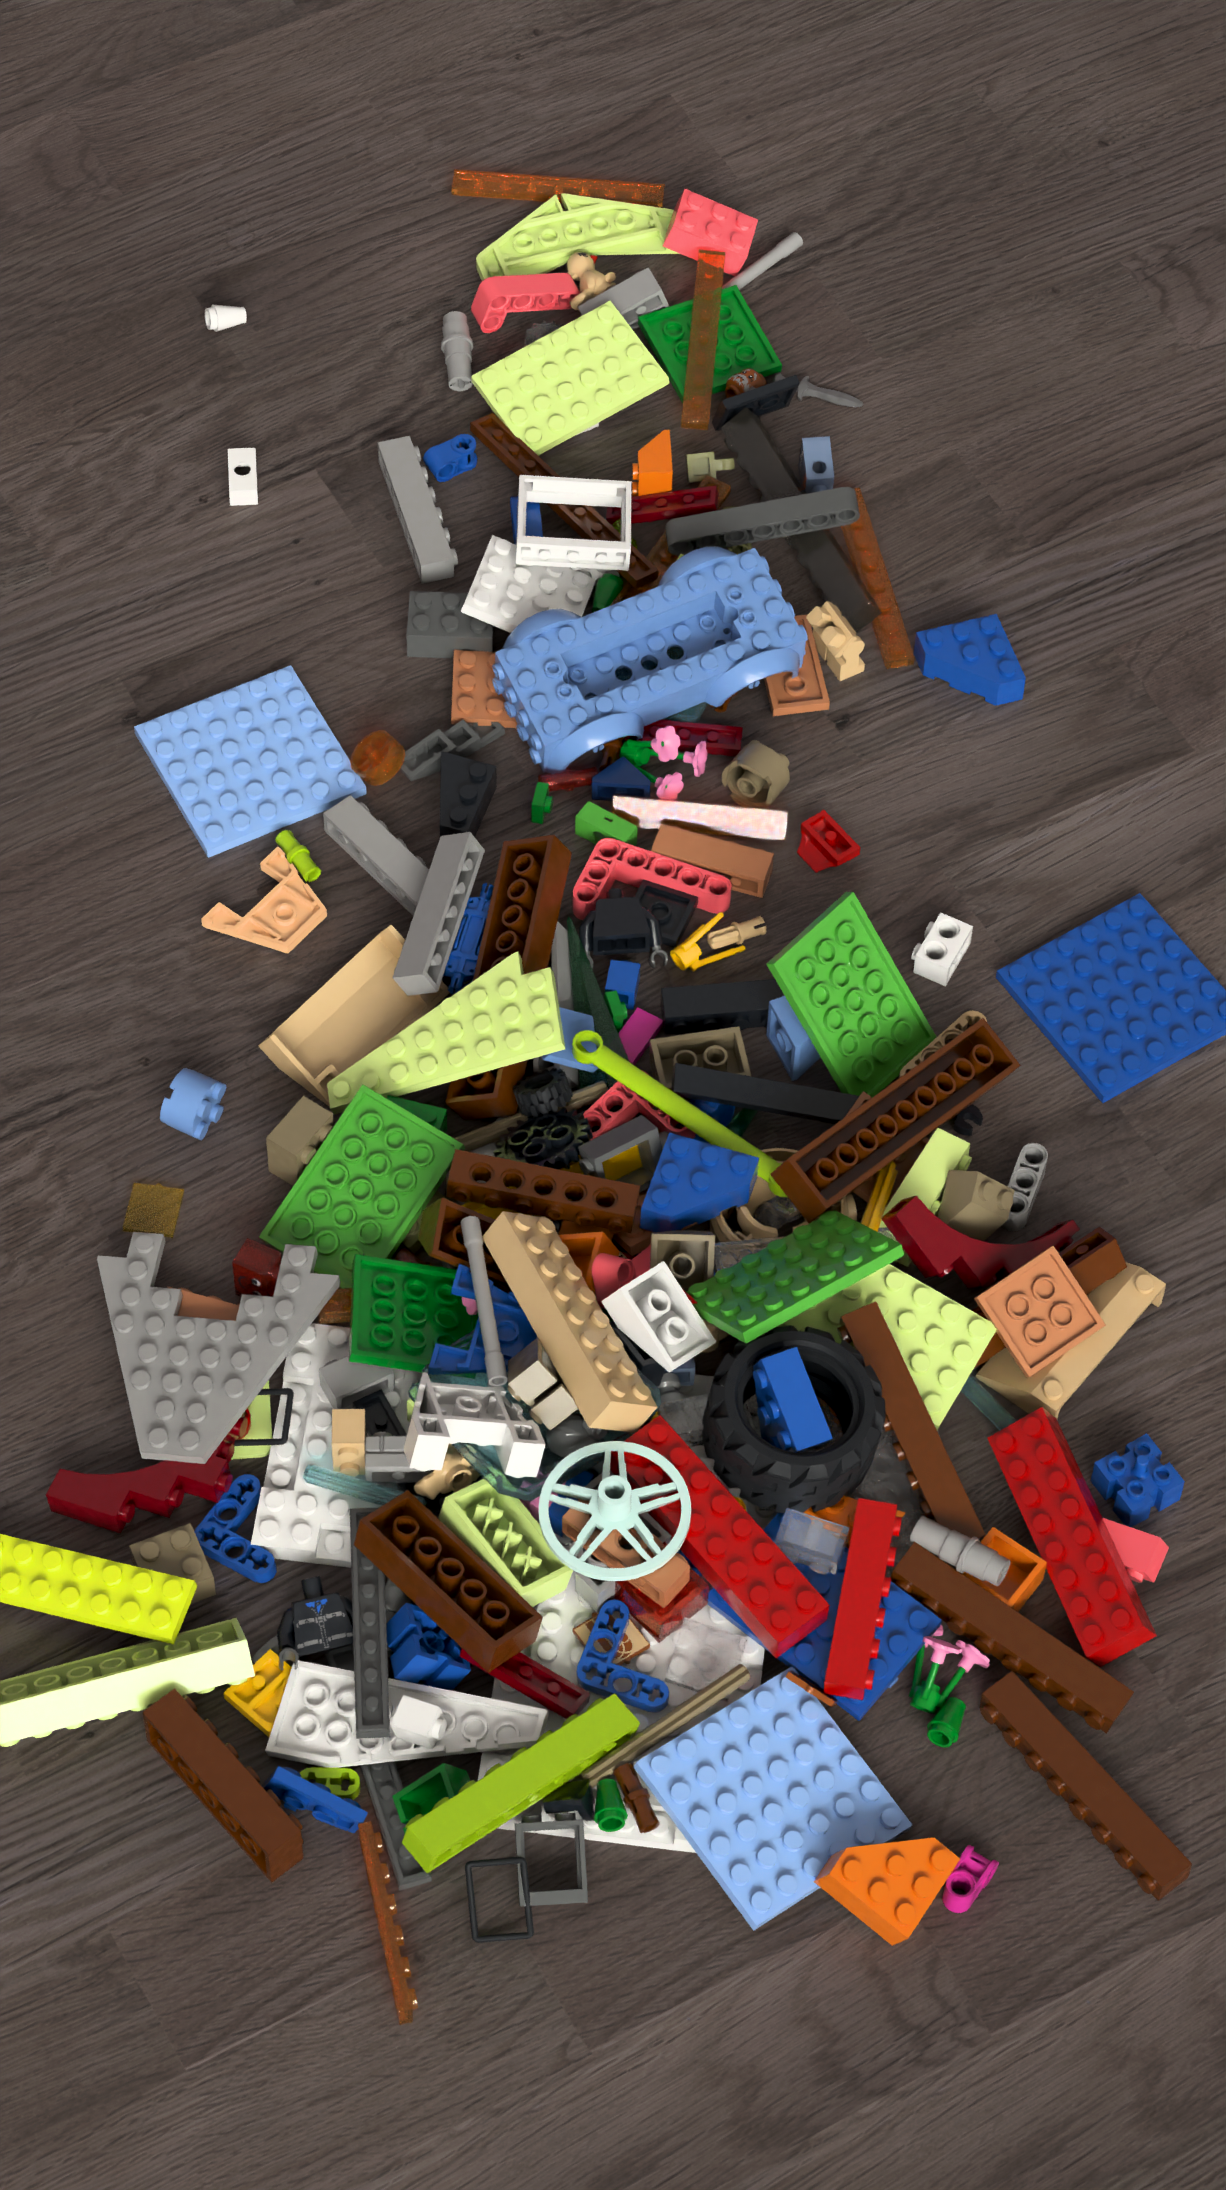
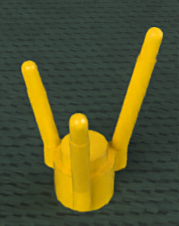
(688, 952)

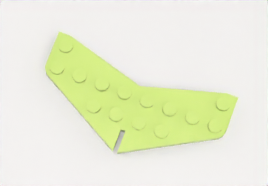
(587, 225)

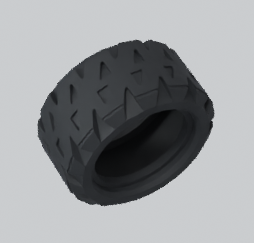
(785, 1477)

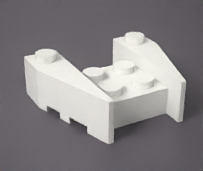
(471, 1415)

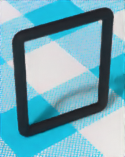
(256, 1442)
(471, 1899)

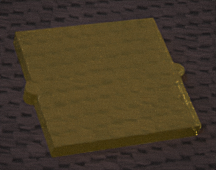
(153, 1209)

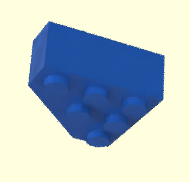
(972, 659)
(696, 1184)
(788, 1405)

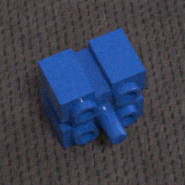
(1137, 1481)
(424, 1650)

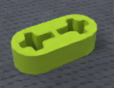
(333, 1779)

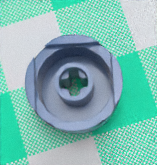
(193, 1103)

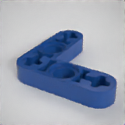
(227, 1538)
(604, 1664)

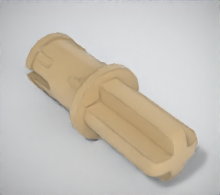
(736, 933)

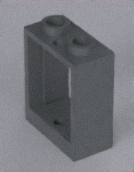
(632, 1133)
(561, 1896)

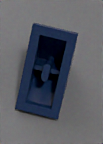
(620, 779)

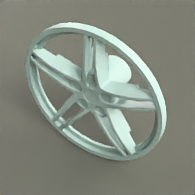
(614, 1508)

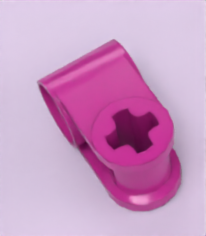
(971, 1875)

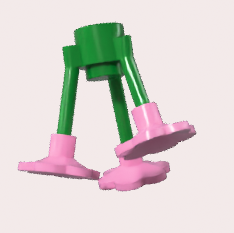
(665, 747)
(927, 1696)

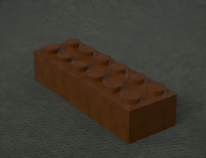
(448, 1581)
(224, 1784)

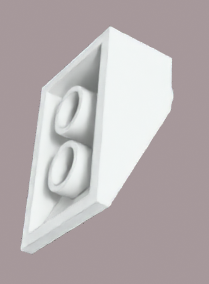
(659, 1318)

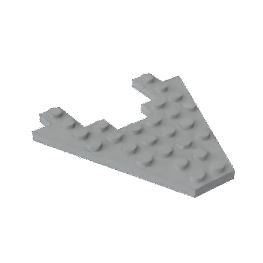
(195, 1374)

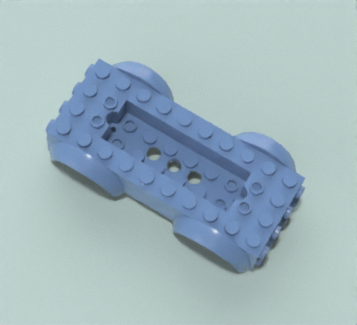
(709, 603)

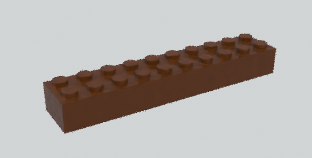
(523, 921)
(894, 1120)

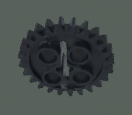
(546, 1139)

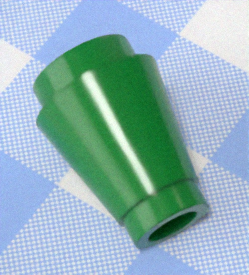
(606, 591)
(946, 1724)
(609, 1806)

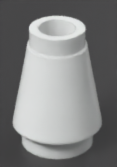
(224, 317)

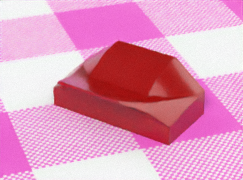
(825, 843)

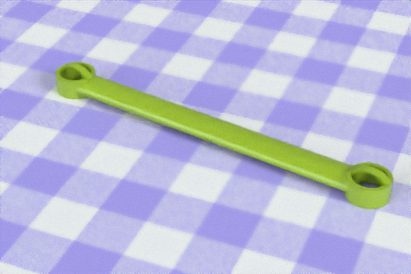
(671, 1103)

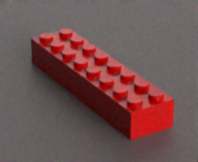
(1071, 1537)
(728, 1544)

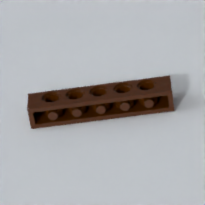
(534, 1179)

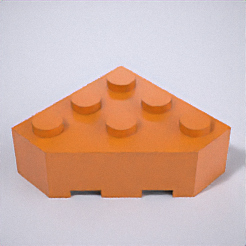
(888, 1883)

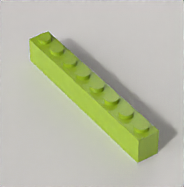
(519, 1782)

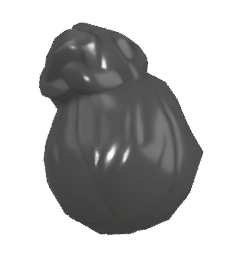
(572, 1435)

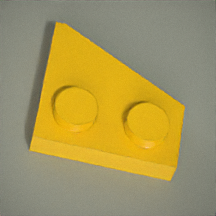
(261, 1694)

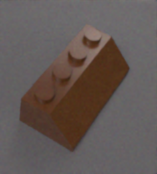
(443, 1236)

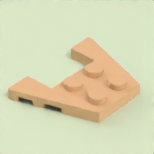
(280, 917)

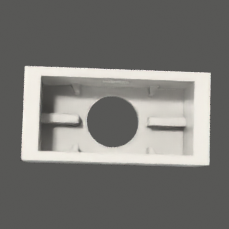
(243, 488)

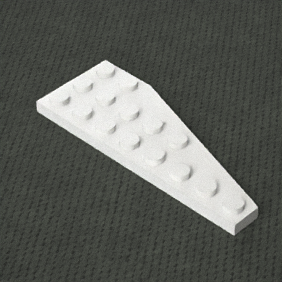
(319, 1722)

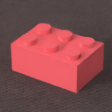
(710, 226)

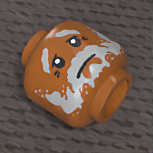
(744, 381)

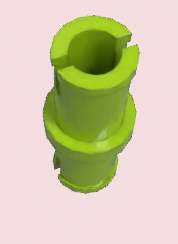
(298, 855)

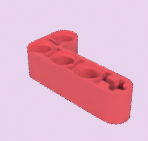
(520, 293)
(614, 1272)

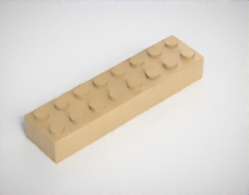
(569, 1322)

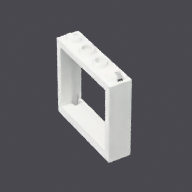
(568, 551)

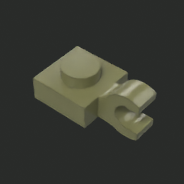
(703, 464)

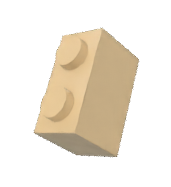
(348, 1441)

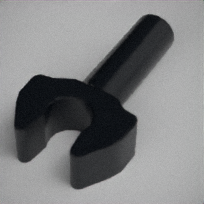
(971, 1113)

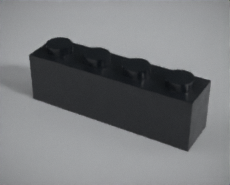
(717, 1006)

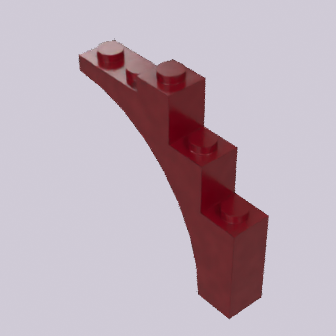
(939, 1248)
(159, 1488)

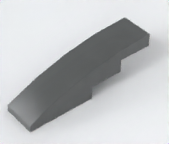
(459, 740)

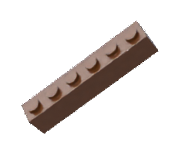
(1091, 1262)

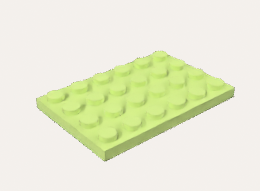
(570, 379)
(932, 1332)

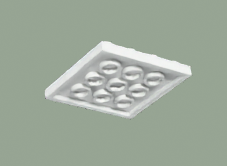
(512, 592)

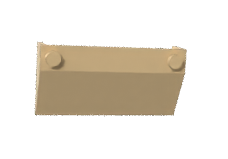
(348, 1017)
(1118, 1304)

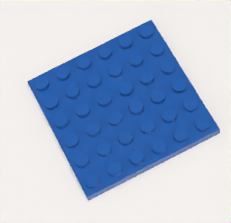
(1119, 997)

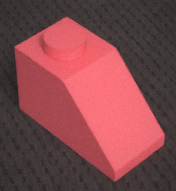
(1138, 1550)

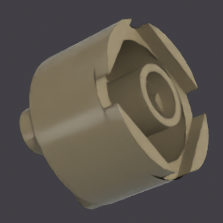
(756, 775)

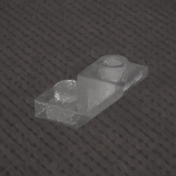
(777, 1212)

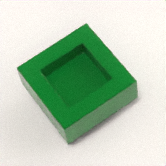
(541, 803)
(616, 1008)

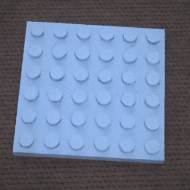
(249, 760)
(770, 1796)

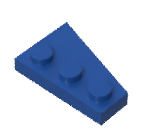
(316, 1797)

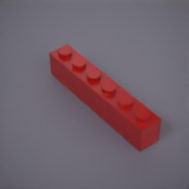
(861, 1598)

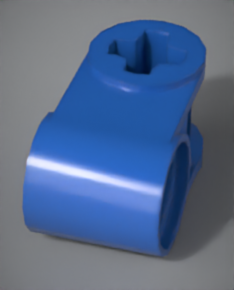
(451, 460)

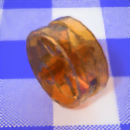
(378, 755)

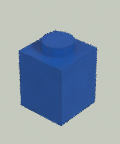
(624, 978)

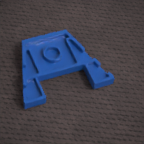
(512, 1327)

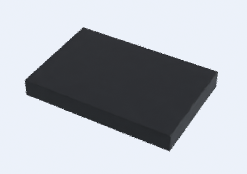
(759, 401)

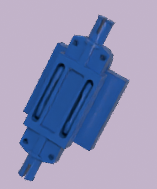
(468, 941)

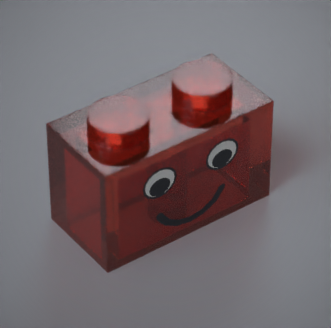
(256, 1269)

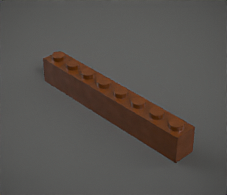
(910, 1424)
(1012, 1638)
(1084, 1786)

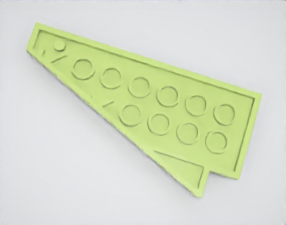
(480, 1028)

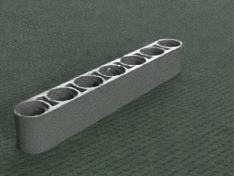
(763, 520)

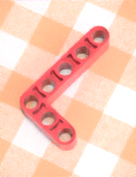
(617, 861)
(600, 1114)

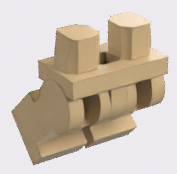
(836, 641)

